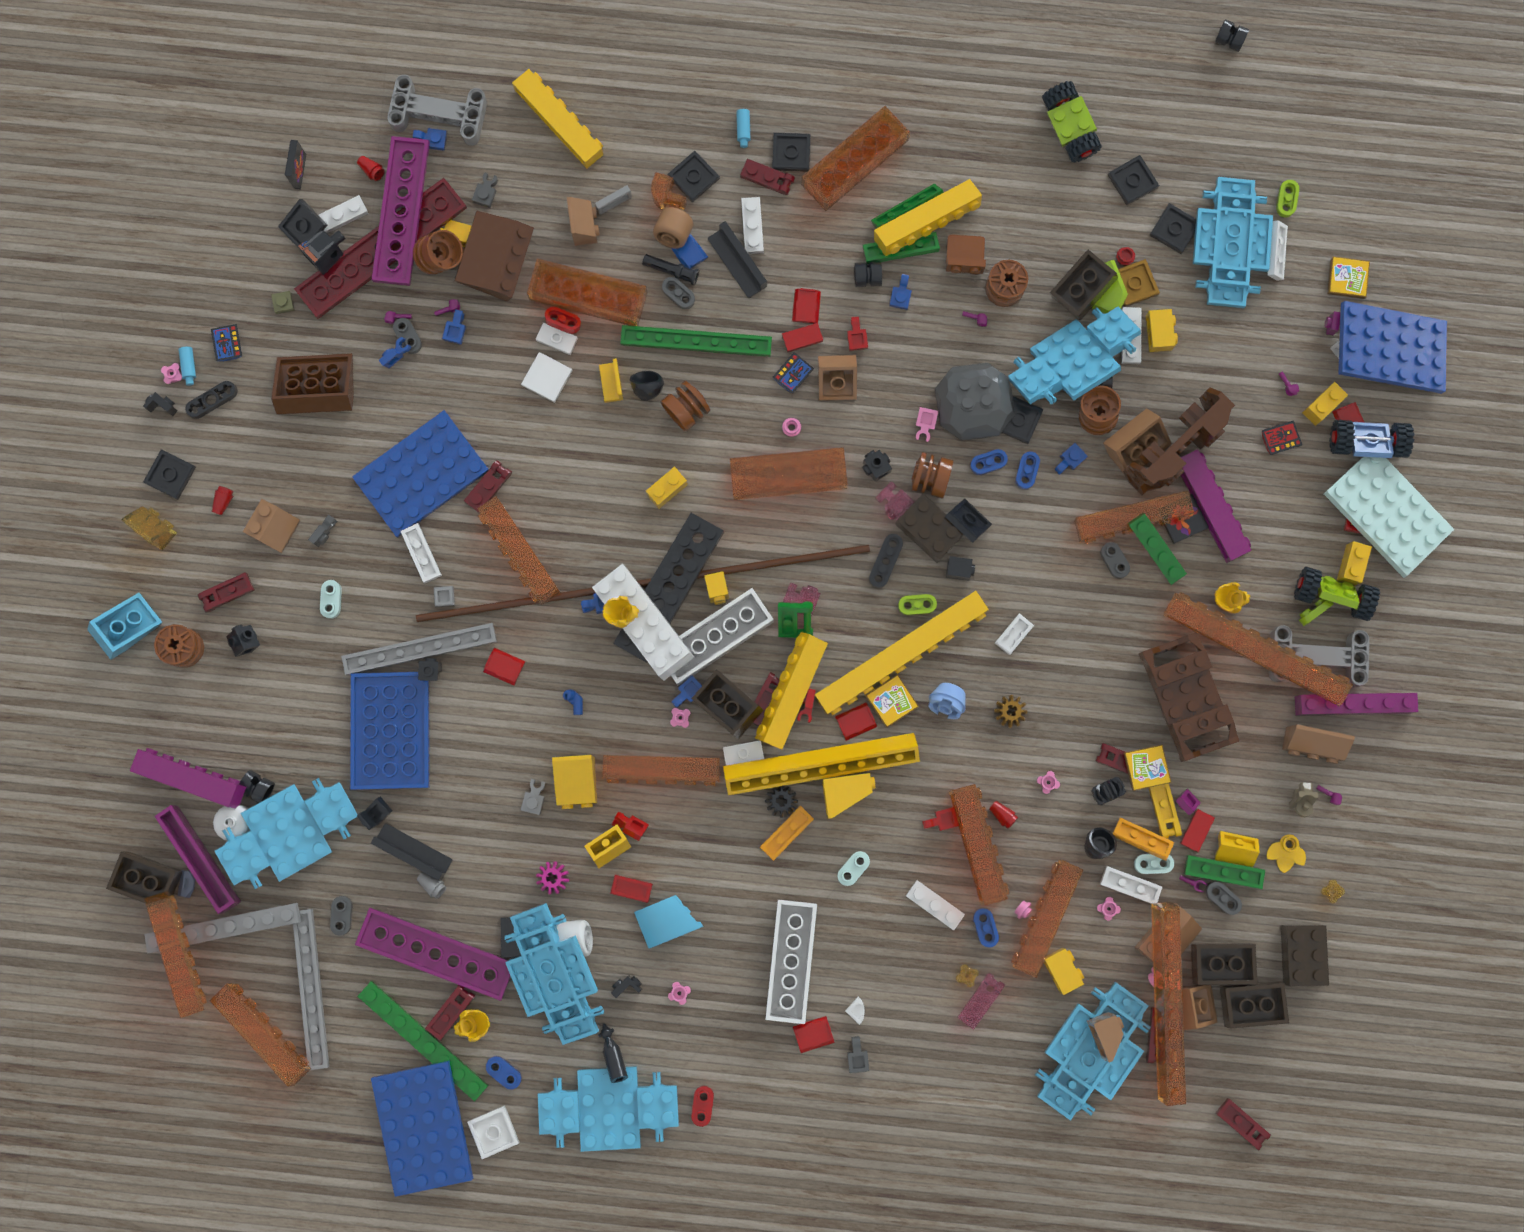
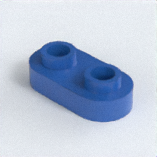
(988, 462)
(1027, 471)
(986, 927)
(505, 1070)

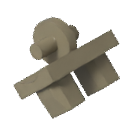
(1304, 799)

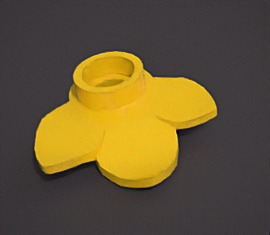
(1286, 856)

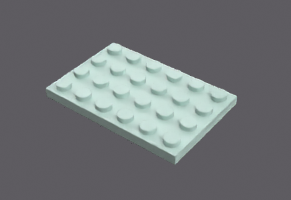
(1389, 513)

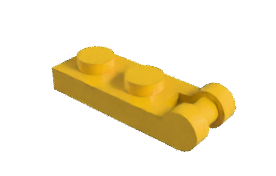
(1165, 810)

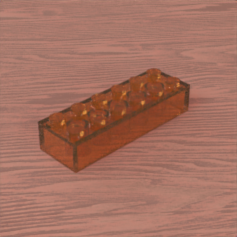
(855, 158)
(587, 293)
(788, 473)
(978, 845)
(175, 957)

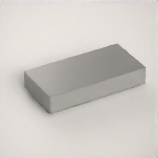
(613, 200)

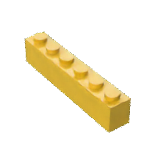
(557, 118)
(928, 217)
(791, 690)

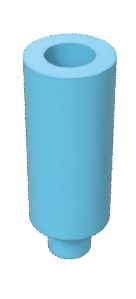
(743, 127)
(187, 364)

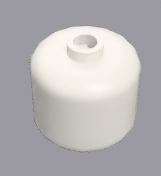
(230, 818)
(582, 931)

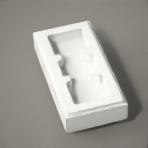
(556, 339)
(1014, 634)
(743, 753)

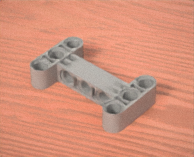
(437, 110)
(1330, 656)

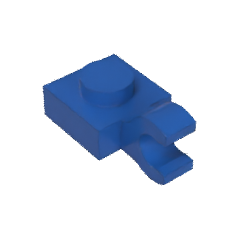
(435, 136)
(900, 295)
(454, 330)
(393, 355)
(1071, 458)
(589, 605)
(687, 691)

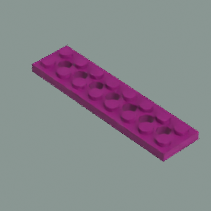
(391, 202)
(423, 961)

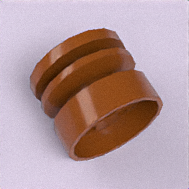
(437, 252)
(1006, 293)
(1101, 401)
(686, 405)
(932, 475)
(188, 650)

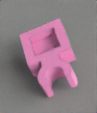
(926, 420)

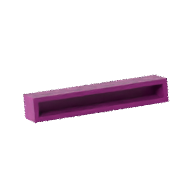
(1217, 513)
(1358, 704)
(188, 779)
(197, 859)

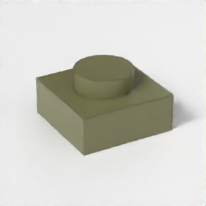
(282, 302)

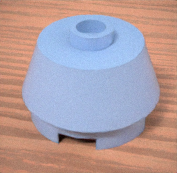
(948, 700)

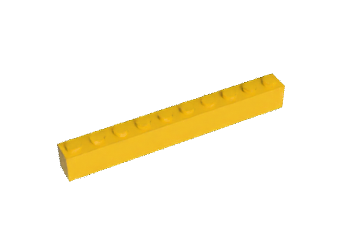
(901, 652)
(821, 764)

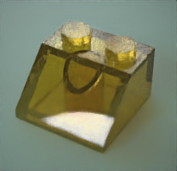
(150, 526)

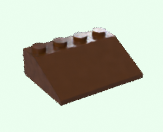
(494, 255)
(313, 384)

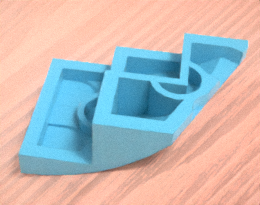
(665, 921)

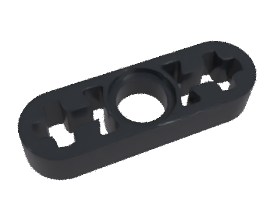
(203, 397)

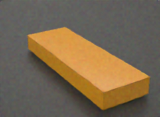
(786, 833)
(1143, 839)

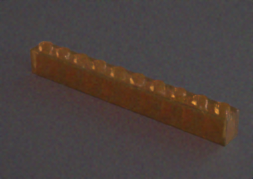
(1257, 649)
(1168, 1003)

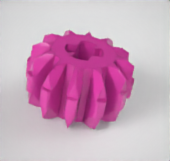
(554, 871)

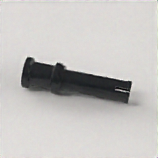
(678, 271)

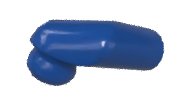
(575, 699)

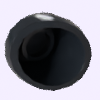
(646, 384)
(1100, 843)

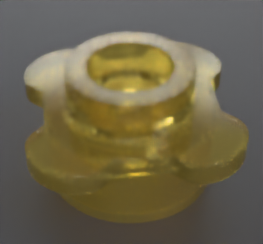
(1339, 891)
(973, 973)

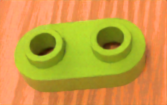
(1287, 199)
(916, 603)
(1309, 615)

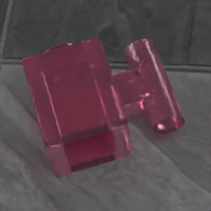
(897, 504)
(807, 594)

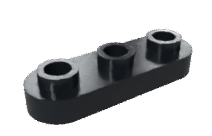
(889, 553)

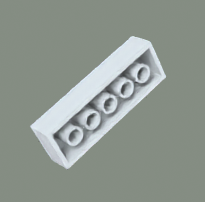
(650, 630)
(723, 633)
(791, 961)

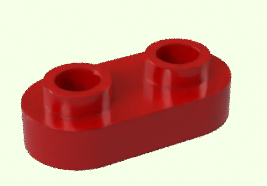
(563, 320)
(702, 1106)

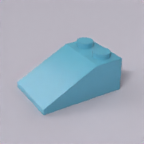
(123, 625)

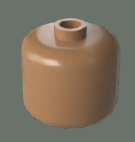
(673, 227)

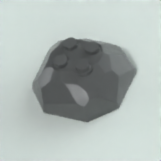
(974, 401)

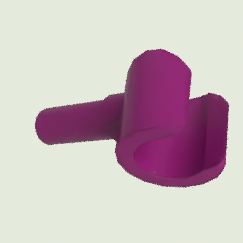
(453, 305)
(390, 317)
(981, 318)
(1290, 389)
(1336, 798)
(1194, 883)

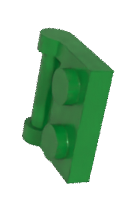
(789, 619)

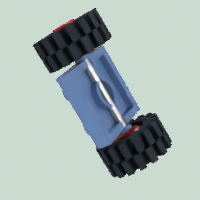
(1371, 439)

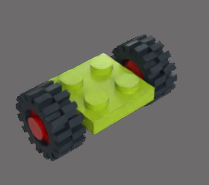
(1072, 121)
(1362, 602)

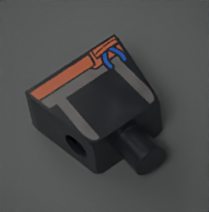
(322, 250)

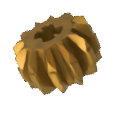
(1016, 715)

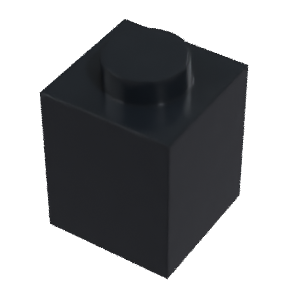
(960, 568)

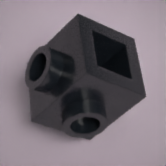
(876, 471)
(242, 640)

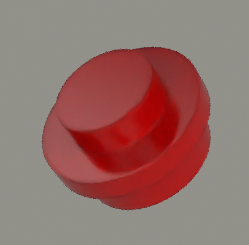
(1125, 256)

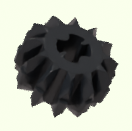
(1108, 791)
(786, 796)

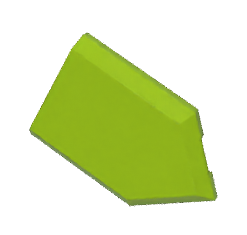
(1115, 295)

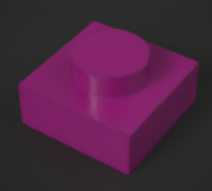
(1332, 323)
(1188, 801)

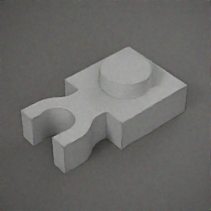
(533, 801)

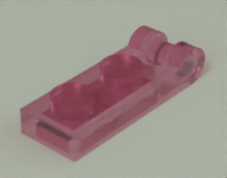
(980, 1001)

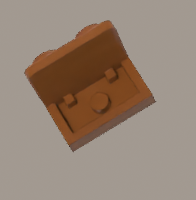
(965, 254)

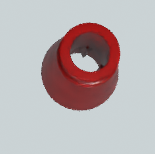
(371, 168)
(221, 499)
(1003, 814)

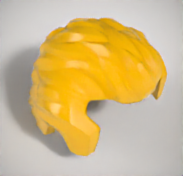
(1230, 598)
(619, 611)
(472, 1024)

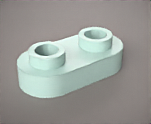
(332, 598)
(1152, 864)
(853, 868)

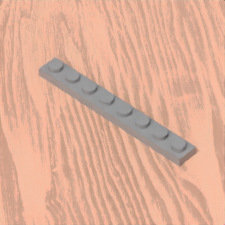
(419, 649)
(234, 925)
(311, 991)

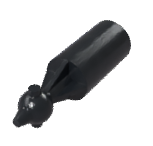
(613, 1056)

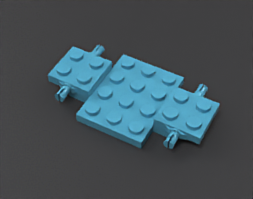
(1232, 241)
(1075, 357)
(286, 833)
(552, 975)
(1079, 1059)
(608, 1112)

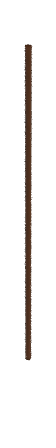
(644, 583)

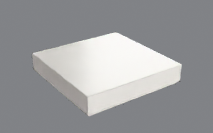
(546, 377)
(493, 1132)

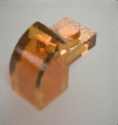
(662, 193)

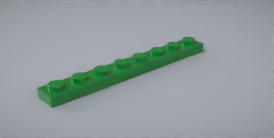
(696, 340)
(421, 1039)

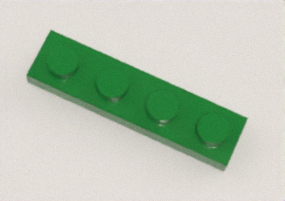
(907, 205)
(921, 246)
(1157, 548)
(1224, 872)

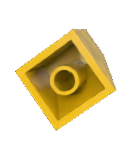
(575, 781)
(845, 791)

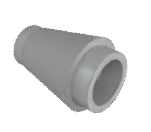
(432, 886)

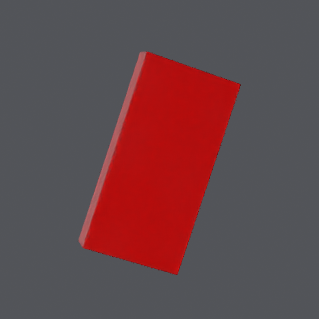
(802, 337)
(1197, 830)
(631, 888)

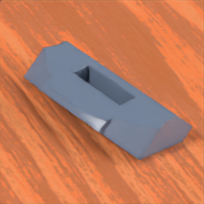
(186, 884)

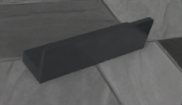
(737, 260)
(412, 851)

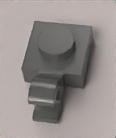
(857, 1059)

